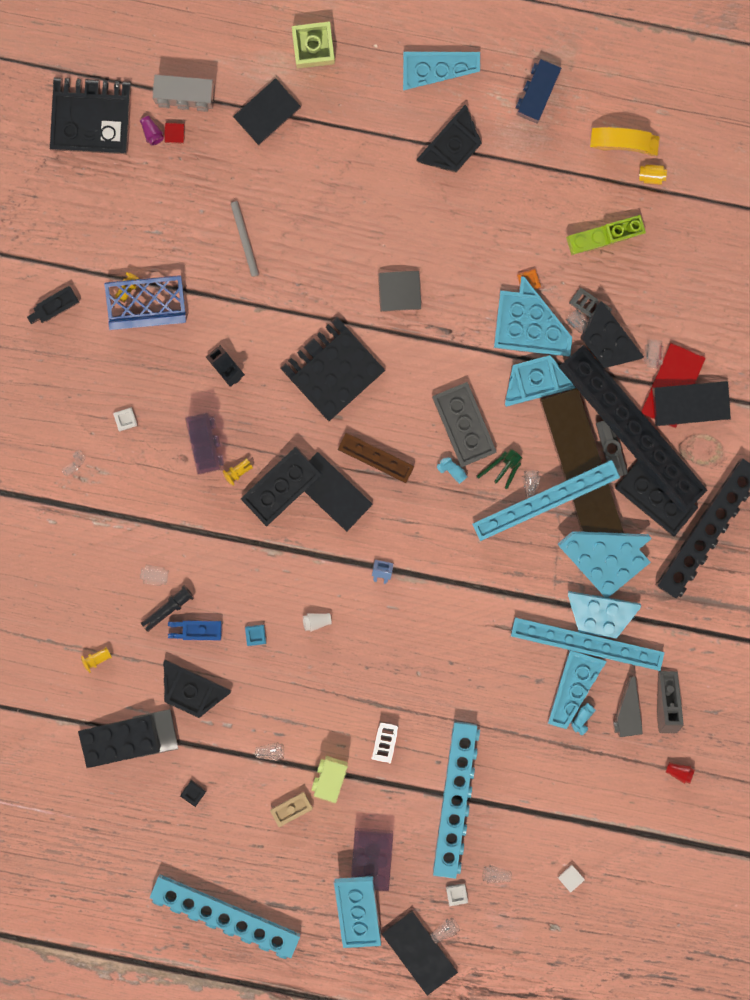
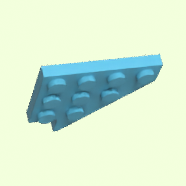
(529, 324)
(606, 558)

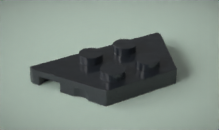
(453, 144)
(608, 339)
(190, 691)

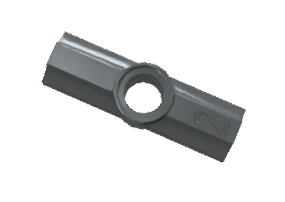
(607, 437)

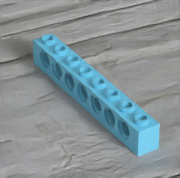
(441, 867)
(218, 907)

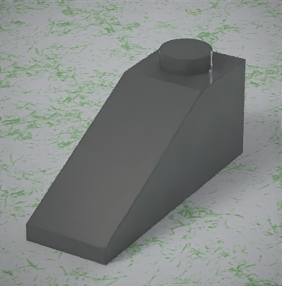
(669, 703)
(628, 714)

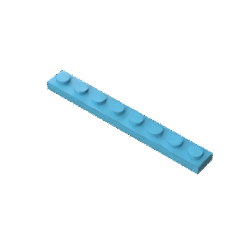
(546, 500)
(587, 644)

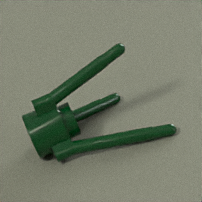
(512, 459)

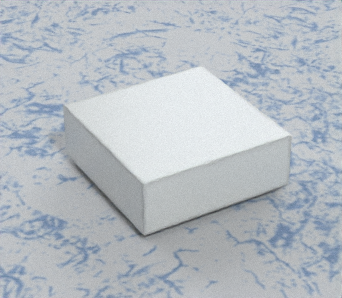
(108, 132)
(125, 419)
(571, 878)
(457, 894)

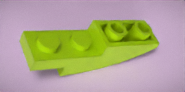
(606, 235)

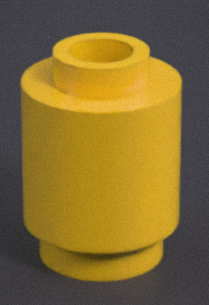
(652, 174)

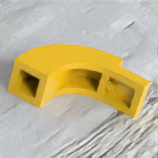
(624, 139)

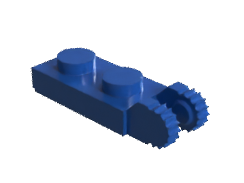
(197, 630)

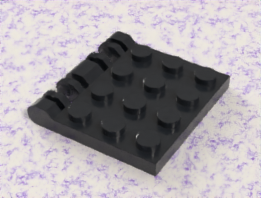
(79, 116)
(334, 373)

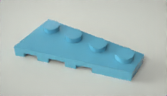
(575, 683)

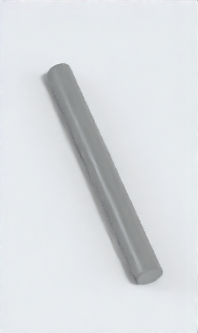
(244, 239)

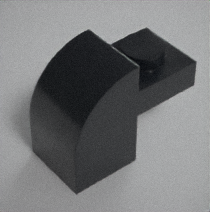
(225, 366)

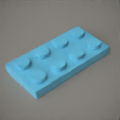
(357, 912)

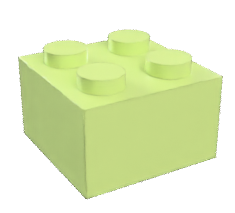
(313, 45)
(330, 780)

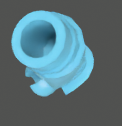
(455, 470)
(583, 716)

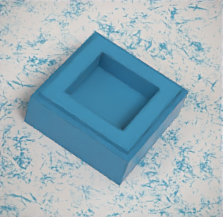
(255, 635)

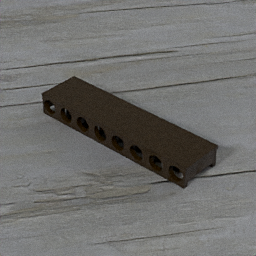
(577, 455)

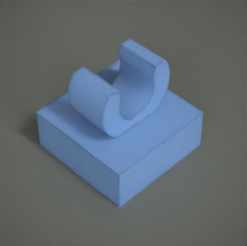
(382, 570)

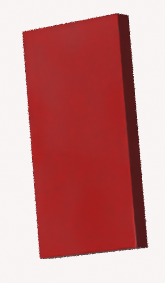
(678, 368)

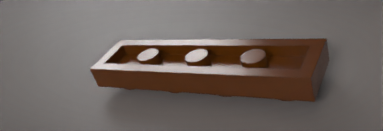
(376, 458)

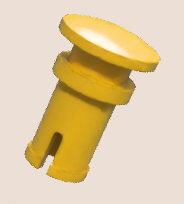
(130, 277)
(236, 472)
(95, 659)

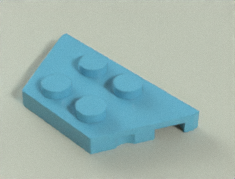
(536, 380)
(601, 614)

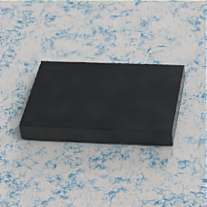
(267, 112)

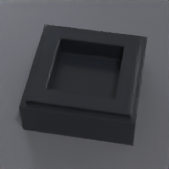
(193, 793)

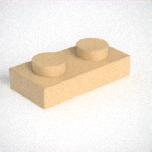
(291, 809)

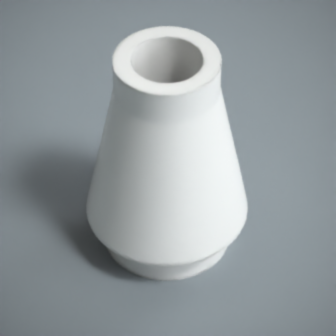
(314, 621)

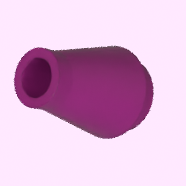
(151, 131)

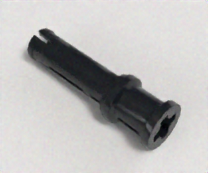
(175, 603)

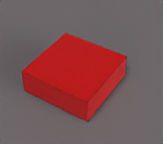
(174, 133)

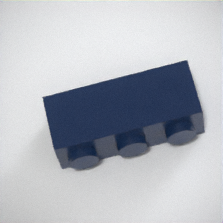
(538, 91)

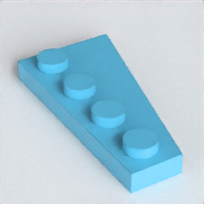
(433, 67)

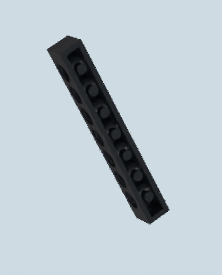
(709, 516)

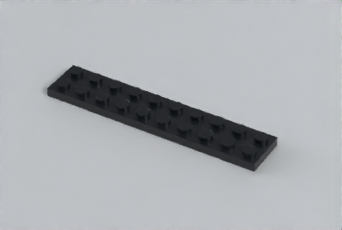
(633, 429)

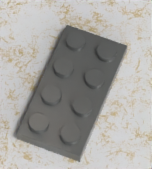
(464, 424)

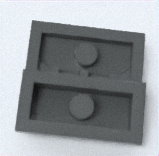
(399, 291)
(165, 731)

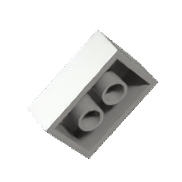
(183, 92)

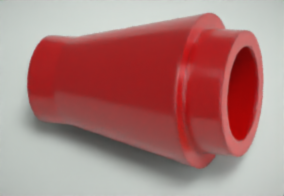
(680, 772)

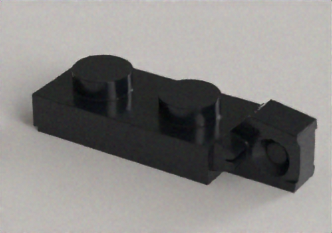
(53, 306)

